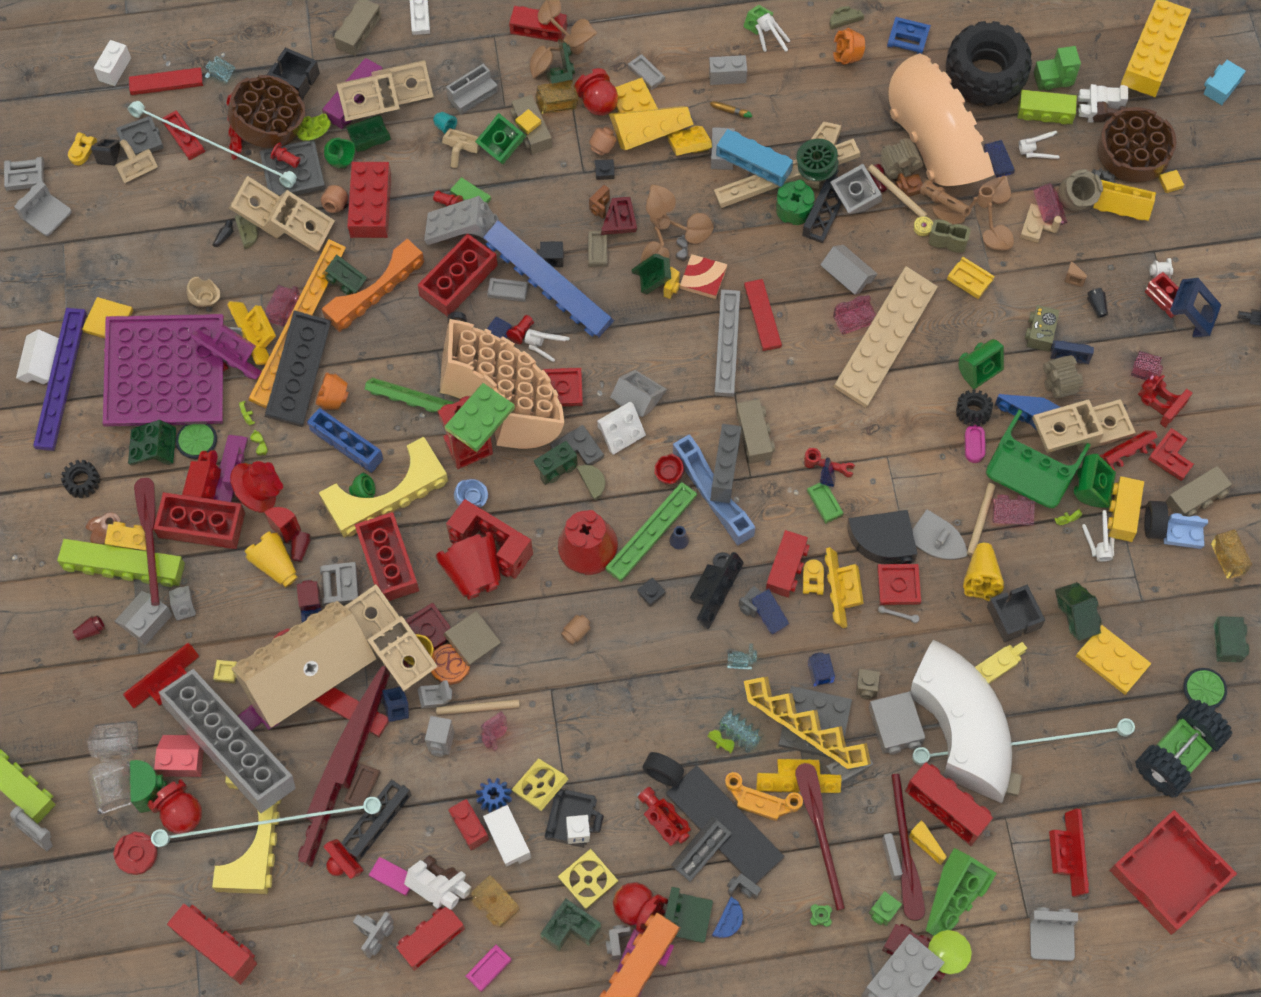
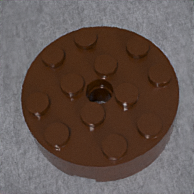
(266, 111)
(1136, 144)

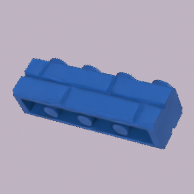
(345, 440)

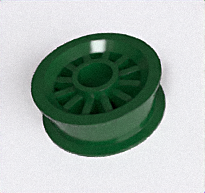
(817, 159)

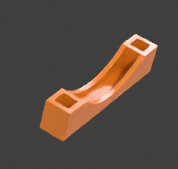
(345, 309)

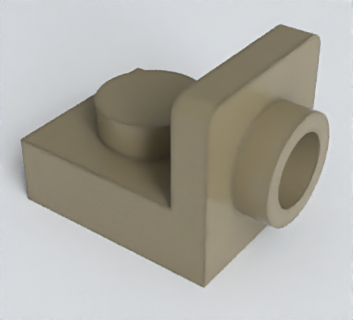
(867, 683)

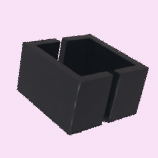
(296, 70)
(1017, 615)

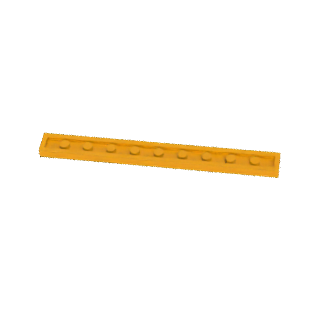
(306, 304)

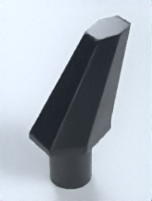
(223, 233)

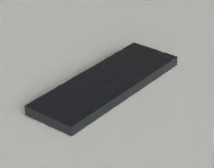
(297, 368)
(746, 846)

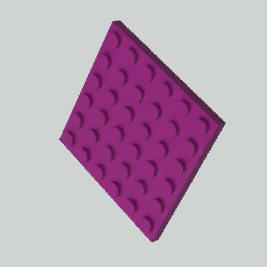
(160, 371)

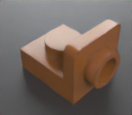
(909, 185)
(599, 200)

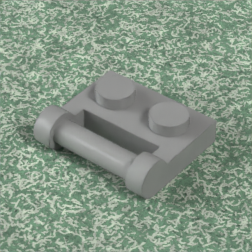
(23, 177)
(346, 582)
(31, 829)

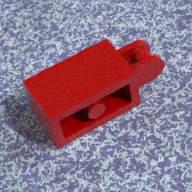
(203, 476)

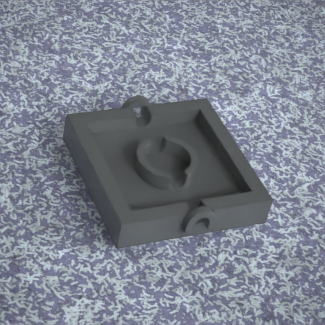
(141, 135)

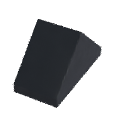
(106, 151)

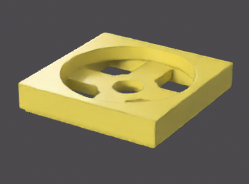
(529, 777)
(586, 902)

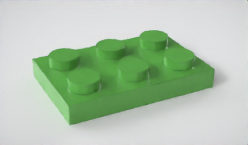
(479, 417)

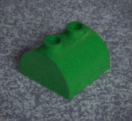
(500, 139)
(982, 363)
(1095, 482)
(144, 784)

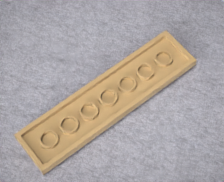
(885, 337)

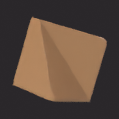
(1075, 275)

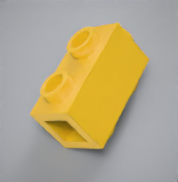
(125, 537)

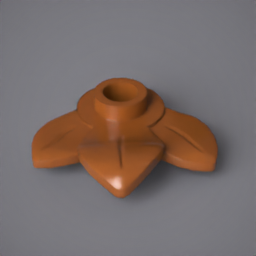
(99, 527)

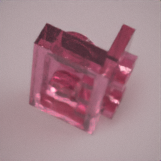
(1049, 203)
(282, 304)
(854, 314)
(1013, 510)
(493, 729)

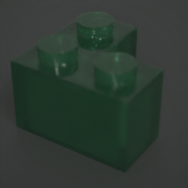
(1080, 610)
(570, 920)

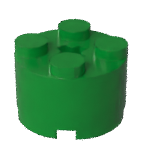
(794, 202)

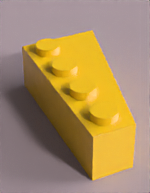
(646, 125)

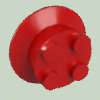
(256, 485)

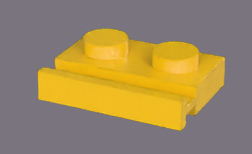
(970, 277)

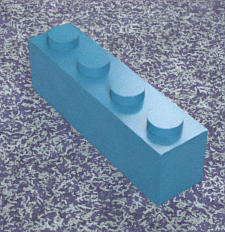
(754, 157)

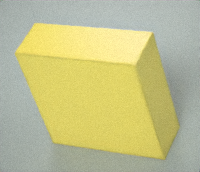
(223, 671)

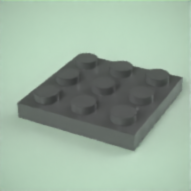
(307, 172)
(832, 713)

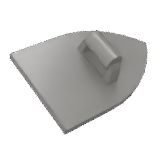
(938, 538)

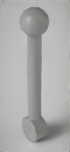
(914, 619)

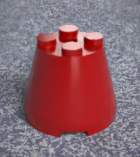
(587, 543)
(472, 565)

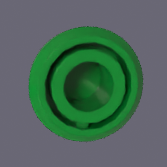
(362, 486)

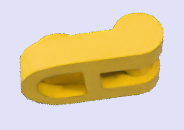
(77, 154)
(813, 571)

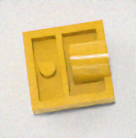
(689, 140)

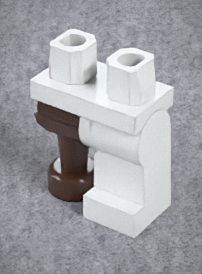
(1101, 102)
(440, 885)

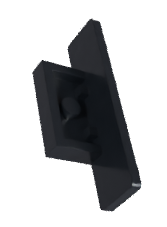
(714, 587)

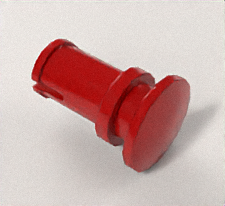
(285, 156)
(446, 199)
(518, 332)

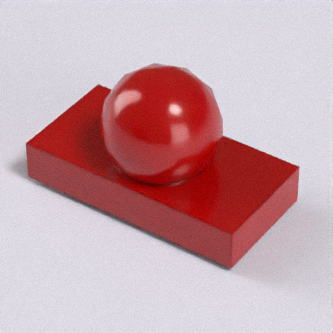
(341, 860)

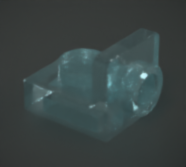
(219, 69)
(740, 660)

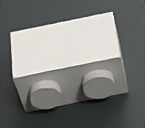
(112, 63)

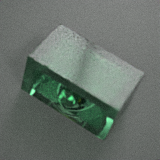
(1230, 639)

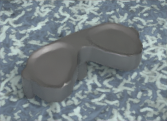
(682, 243)

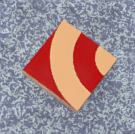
(703, 276)

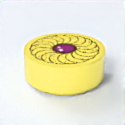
(923, 226)

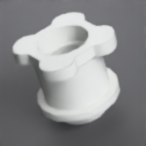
(1159, 267)

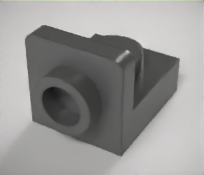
(746, 605)
(747, 887)

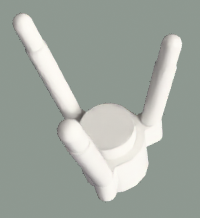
(767, 22)
(1027, 146)
(536, 338)
(1104, 550)

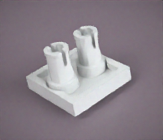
(621, 428)

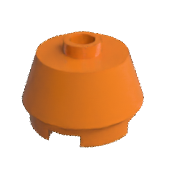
(849, 46)
(332, 392)

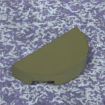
(845, 16)
(247, 231)
(593, 480)

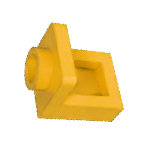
(672, 285)

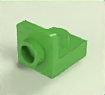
(753, 15)
(884, 909)

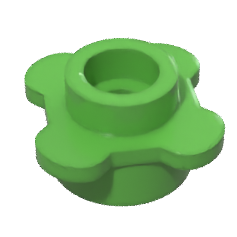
(825, 910)

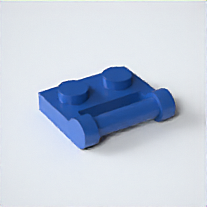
(911, 31)

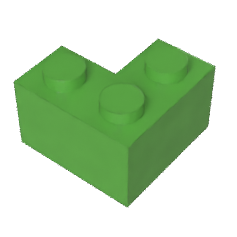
(1058, 71)

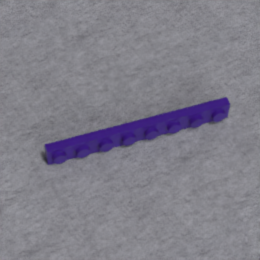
(60, 379)

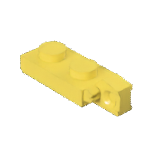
(1001, 662)

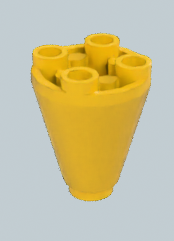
(272, 559)
(983, 574)

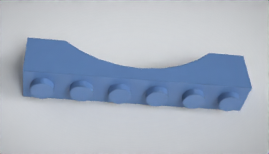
(729, 514)

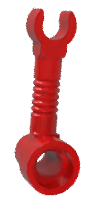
(813, 457)

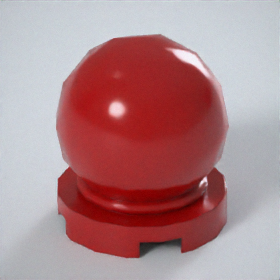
(598, 92)
(178, 810)
(635, 904)

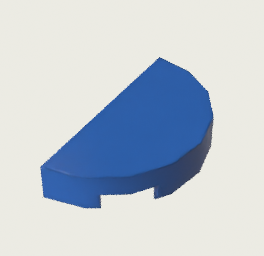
(730, 920)

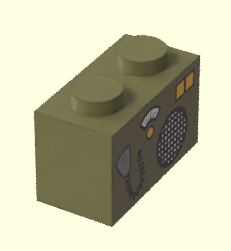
(1042, 328)

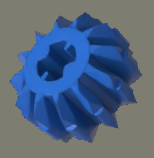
(485, 798)

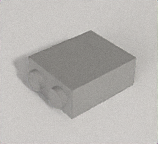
(896, 723)

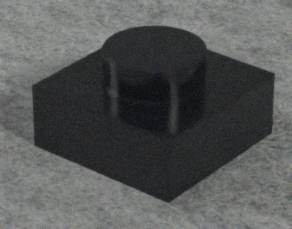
(604, 169)
(651, 592)

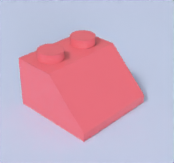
(178, 757)

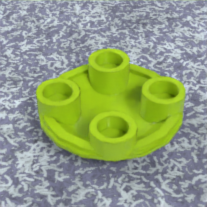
(313, 127)
(951, 949)

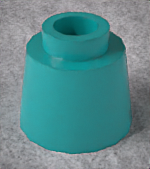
(444, 121)

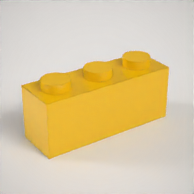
(1125, 201)
(1125, 508)

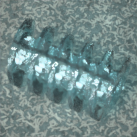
(740, 730)

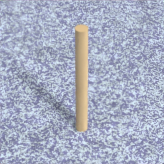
(896, 191)
(981, 518)
(477, 707)

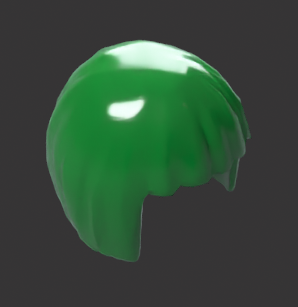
(339, 152)

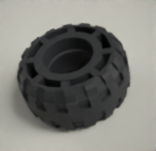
(991, 43)

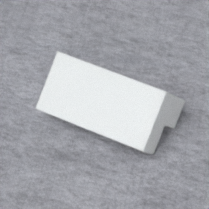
(37, 357)
(507, 836)

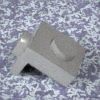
(182, 603)
(435, 695)
(613, 945)

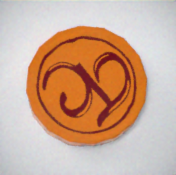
(450, 665)

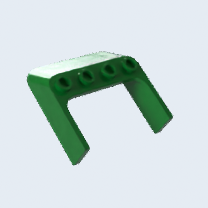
(1031, 471)

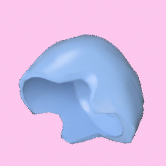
(471, 490)

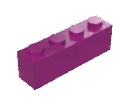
(334, 108)

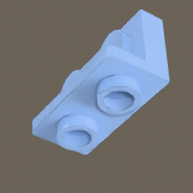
(1185, 531)

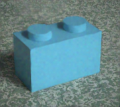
(1223, 82)

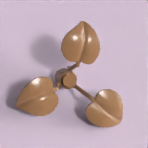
(580, 34)
(993, 191)
(658, 204)

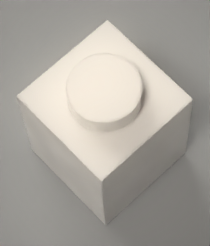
(577, 829)

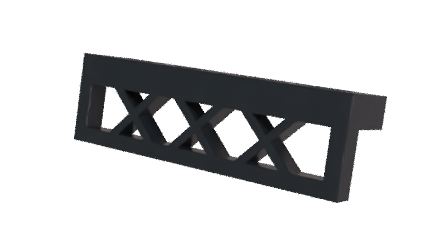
(817, 210)
(379, 823)

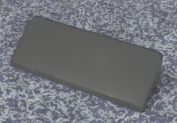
(701, 848)

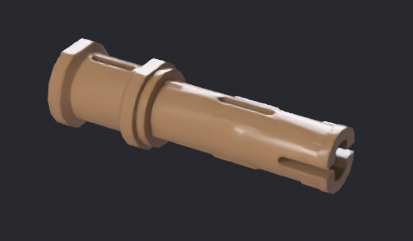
(940, 196)

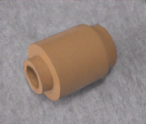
(576, 629)

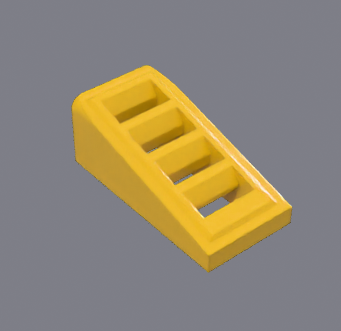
(924, 839)

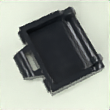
(567, 804)

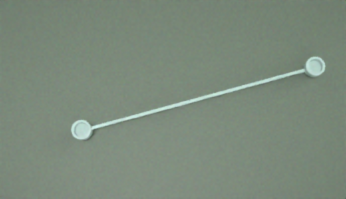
(287, 179)
(1124, 728)
(161, 837)

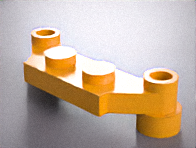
(760, 802)

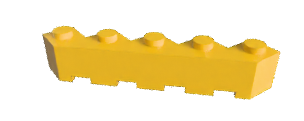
(805, 724)

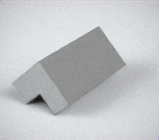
(471, 89)
(848, 269)

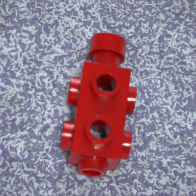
(665, 823)

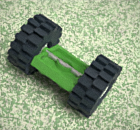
(1183, 748)

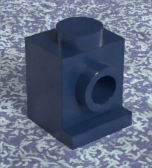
(395, 704)

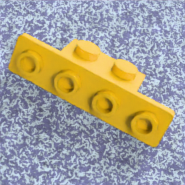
(254, 329)
(845, 587)
(786, 780)

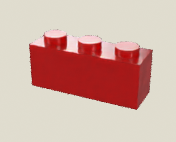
(525, 23)
(787, 564)
(430, 937)

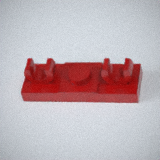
(1129, 448)

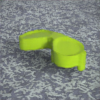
(246, 414)
(257, 438)
(1068, 519)
(727, 744)

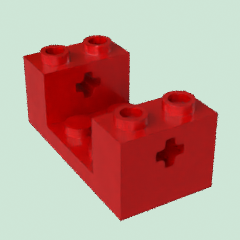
(461, 453)
(515, 547)

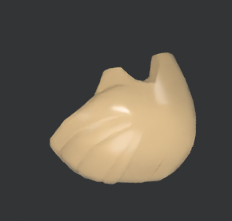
(202, 293)

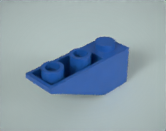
(1029, 406)

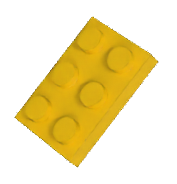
(634, 97)
(1113, 660)

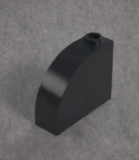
(884, 537)

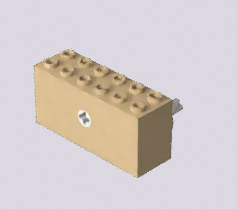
(303, 663)

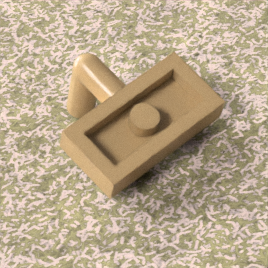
(460, 140)
(136, 164)
(1034, 224)

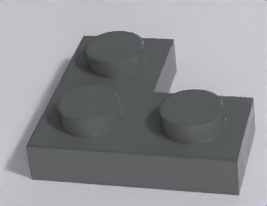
(583, 444)

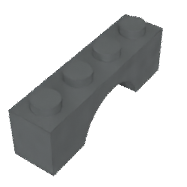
(725, 463)

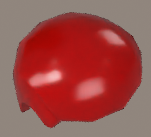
(669, 469)

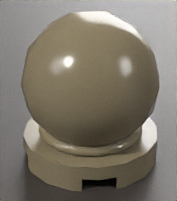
(1080, 190)

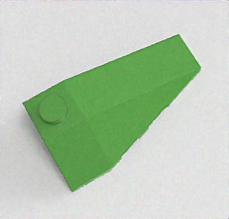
(958, 887)

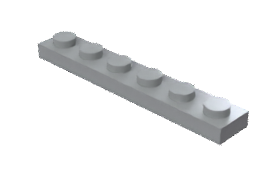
(727, 343)

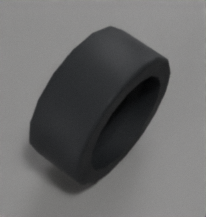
(1156, 519)
(663, 769)

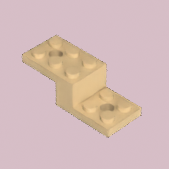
(384, 90)
(281, 214)
(1083, 425)
(391, 638)

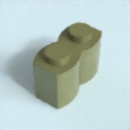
(949, 236)

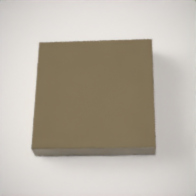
(472, 638)

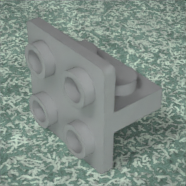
(374, 932)

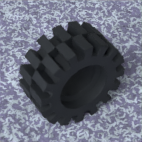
(973, 416)
(76, 469)

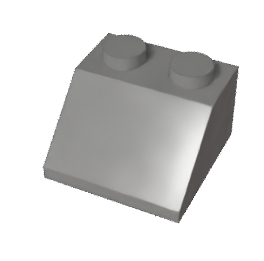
(857, 190)
(638, 390)
(142, 618)

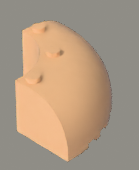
(938, 123)
(481, 357)

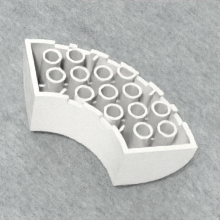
(969, 719)

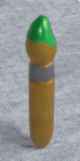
(731, 109)

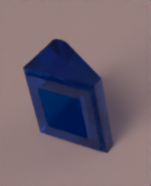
(827, 474)

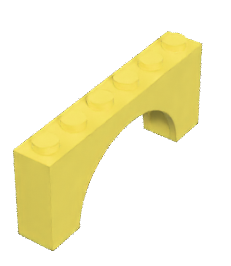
(422, 477)
(251, 870)

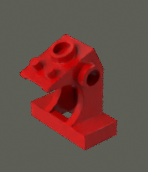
(1174, 403)

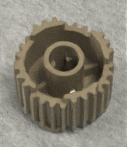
(900, 159)
(1062, 377)

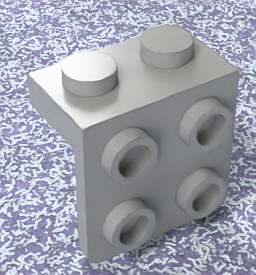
(42, 209)
(1052, 934)

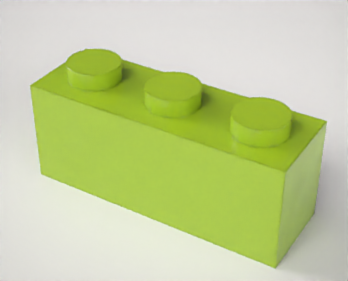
(1047, 107)

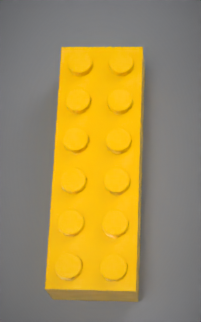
(1155, 47)

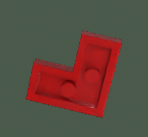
(1167, 455)

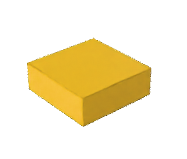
(528, 121)
(1171, 181)

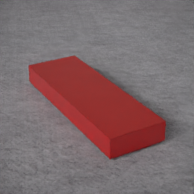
(188, 143)

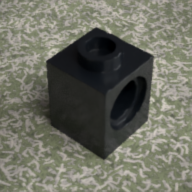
(552, 253)

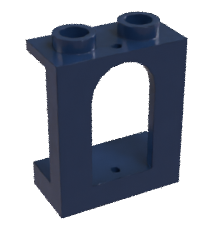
(1184, 304)

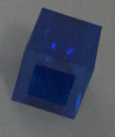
(821, 669)

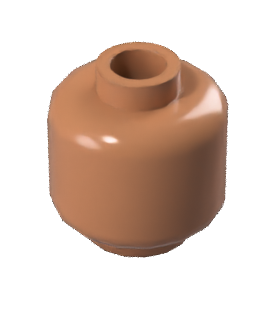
(602, 140)
(334, 199)

